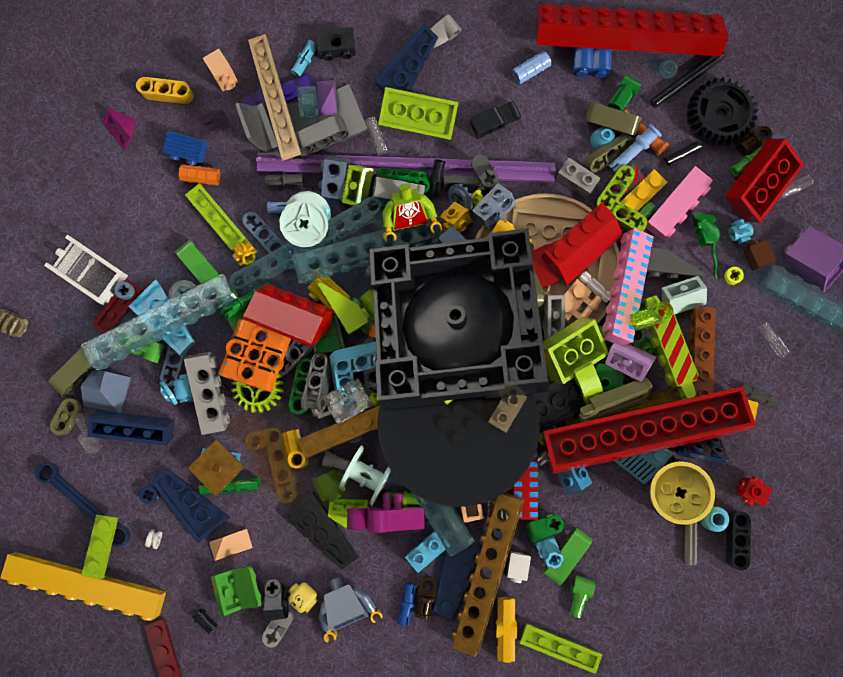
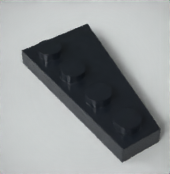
(313, 521)

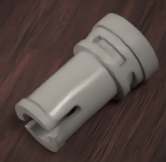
(335, 461)

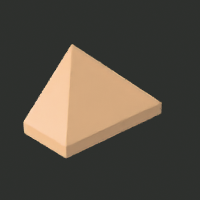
(230, 544)

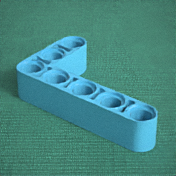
(351, 362)

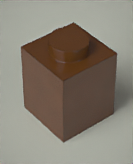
(759, 254)

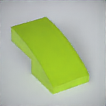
(588, 381)

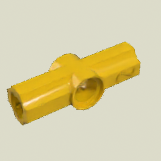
(506, 629)

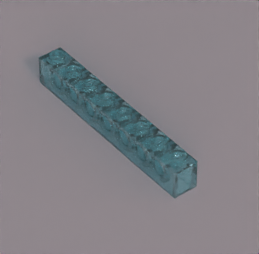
(357, 246)
(96, 348)

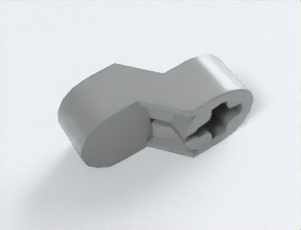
(272, 635)

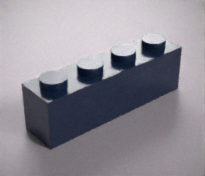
(130, 428)

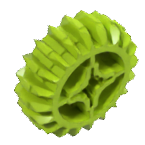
(256, 395)

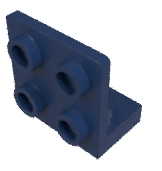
(707, 450)

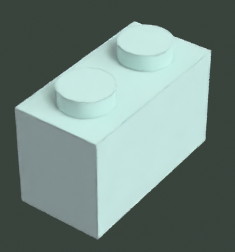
(685, 294)

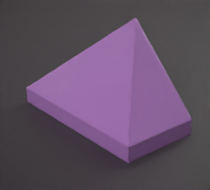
(326, 98)

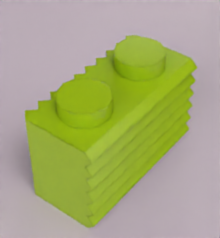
(357, 184)

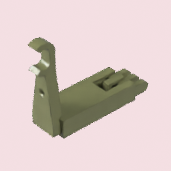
(616, 400)

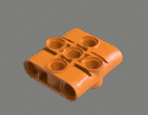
(260, 378)

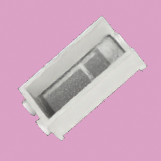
(87, 271)

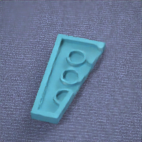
(153, 297)

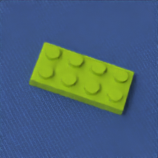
(418, 113)

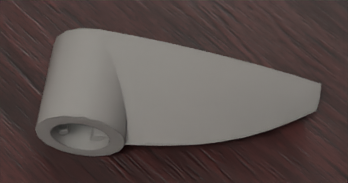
(446, 30)

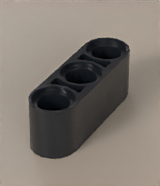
(742, 549)

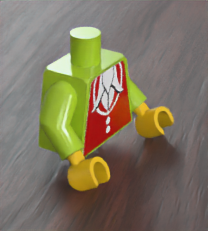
(408, 210)

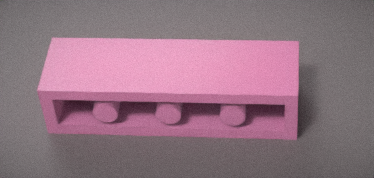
(678, 203)

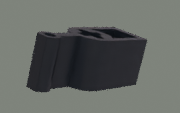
(494, 119)

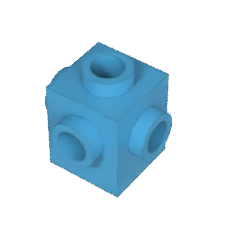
(574, 480)

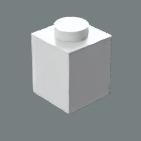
(518, 566)

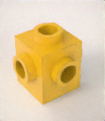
(457, 217)

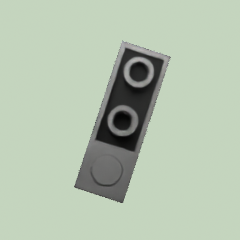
(666, 263)

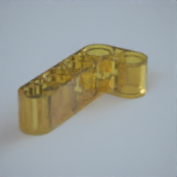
(276, 466)

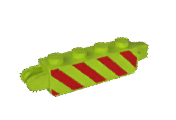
(673, 353)

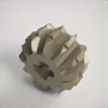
(12, 323)

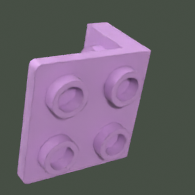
(630, 360)

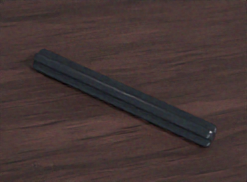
(686, 79)

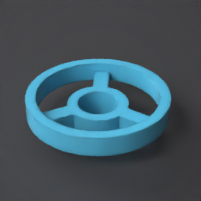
(167, 394)

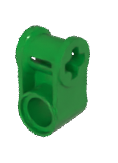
(540, 528)

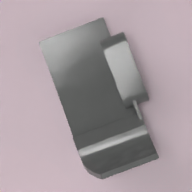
(311, 132)

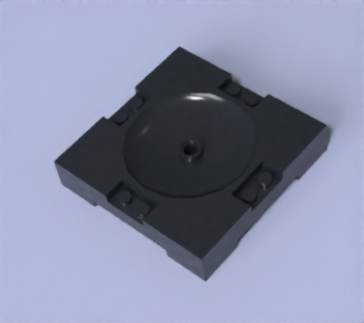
(486, 352)

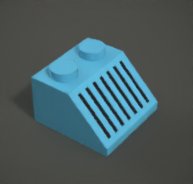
(645, 465)

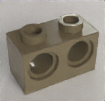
(506, 412)

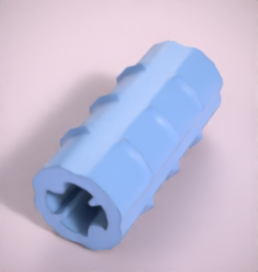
(531, 67)

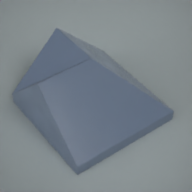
(105, 391)

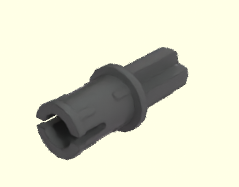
(285, 179)

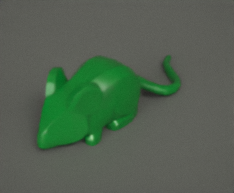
(707, 233)

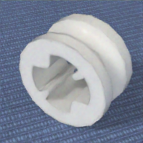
(153, 539)

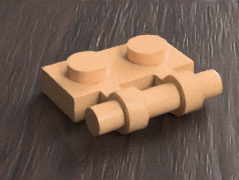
(575, 296)

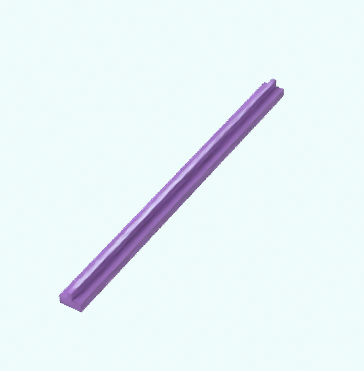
(505, 169)

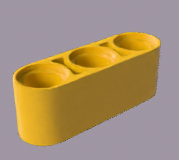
(157, 86)

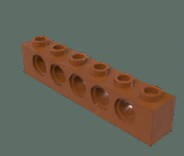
(702, 347)

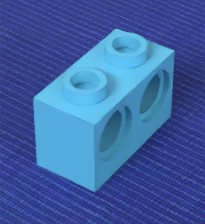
(425, 551)

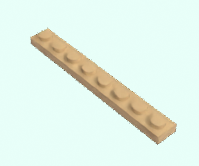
(274, 98)

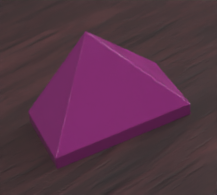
(119, 126)

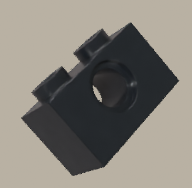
(341, 36)

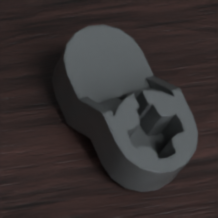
(482, 163)

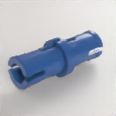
(407, 604)

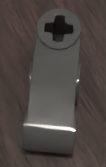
(314, 394)

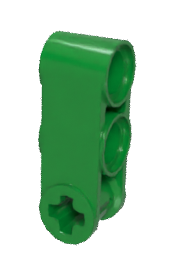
(405, 175)

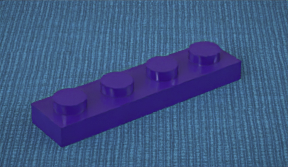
(289, 89)

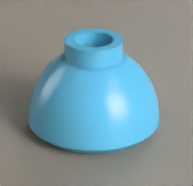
(602, 137)

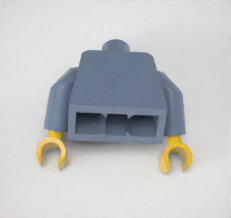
(344, 607)

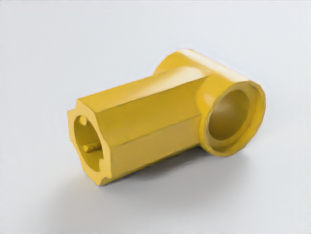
(293, 448)

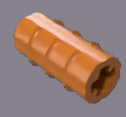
(199, 174)

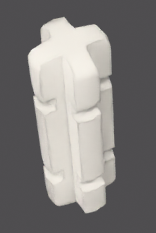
(595, 286)

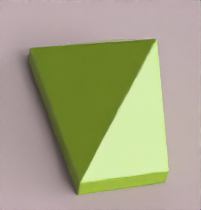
(338, 509)

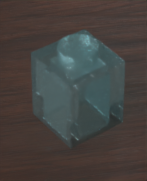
(308, 101)

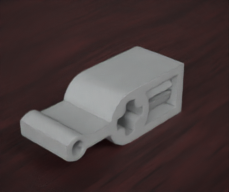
(385, 187)

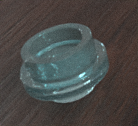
(668, 69)

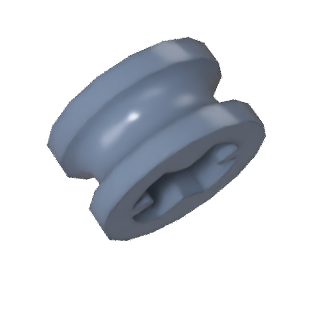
(119, 286)

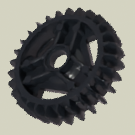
(717, 99)

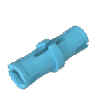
(304, 58)

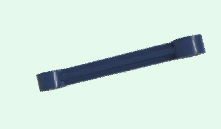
(76, 498)

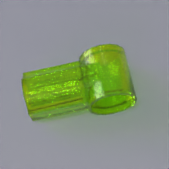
(650, 316)

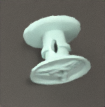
(305, 219)
(365, 475)

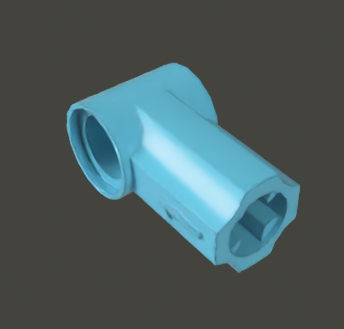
(549, 551)

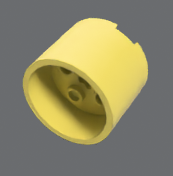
(697, 499)

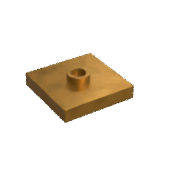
(216, 467)

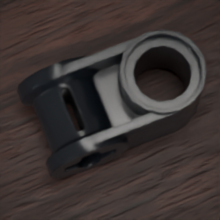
(275, 601)

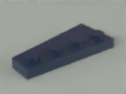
(455, 579)

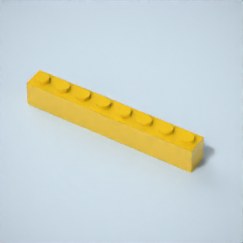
(67, 581)

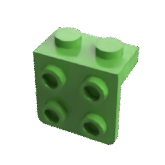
(236, 590)

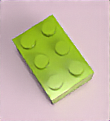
(573, 348)

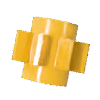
(244, 253)

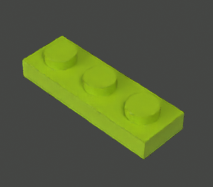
(99, 546)

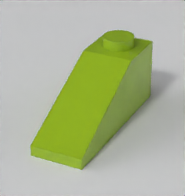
(347, 311)

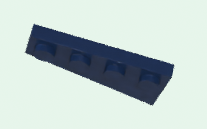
(409, 62)
(191, 507)

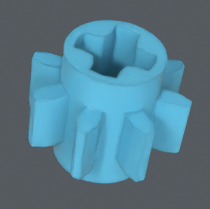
(740, 231)

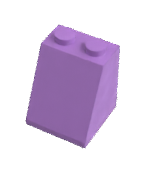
(815, 258)

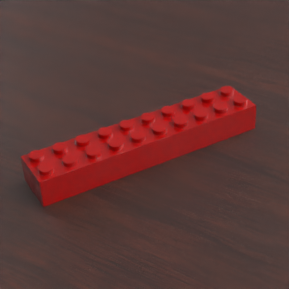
(630, 30)
(648, 430)

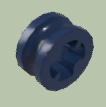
(147, 500)

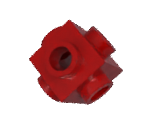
(753, 491)

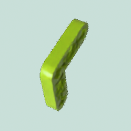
(614, 203)

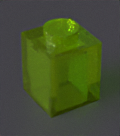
(328, 485)

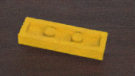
(643, 192)

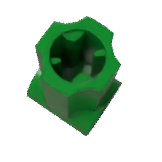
(626, 91)

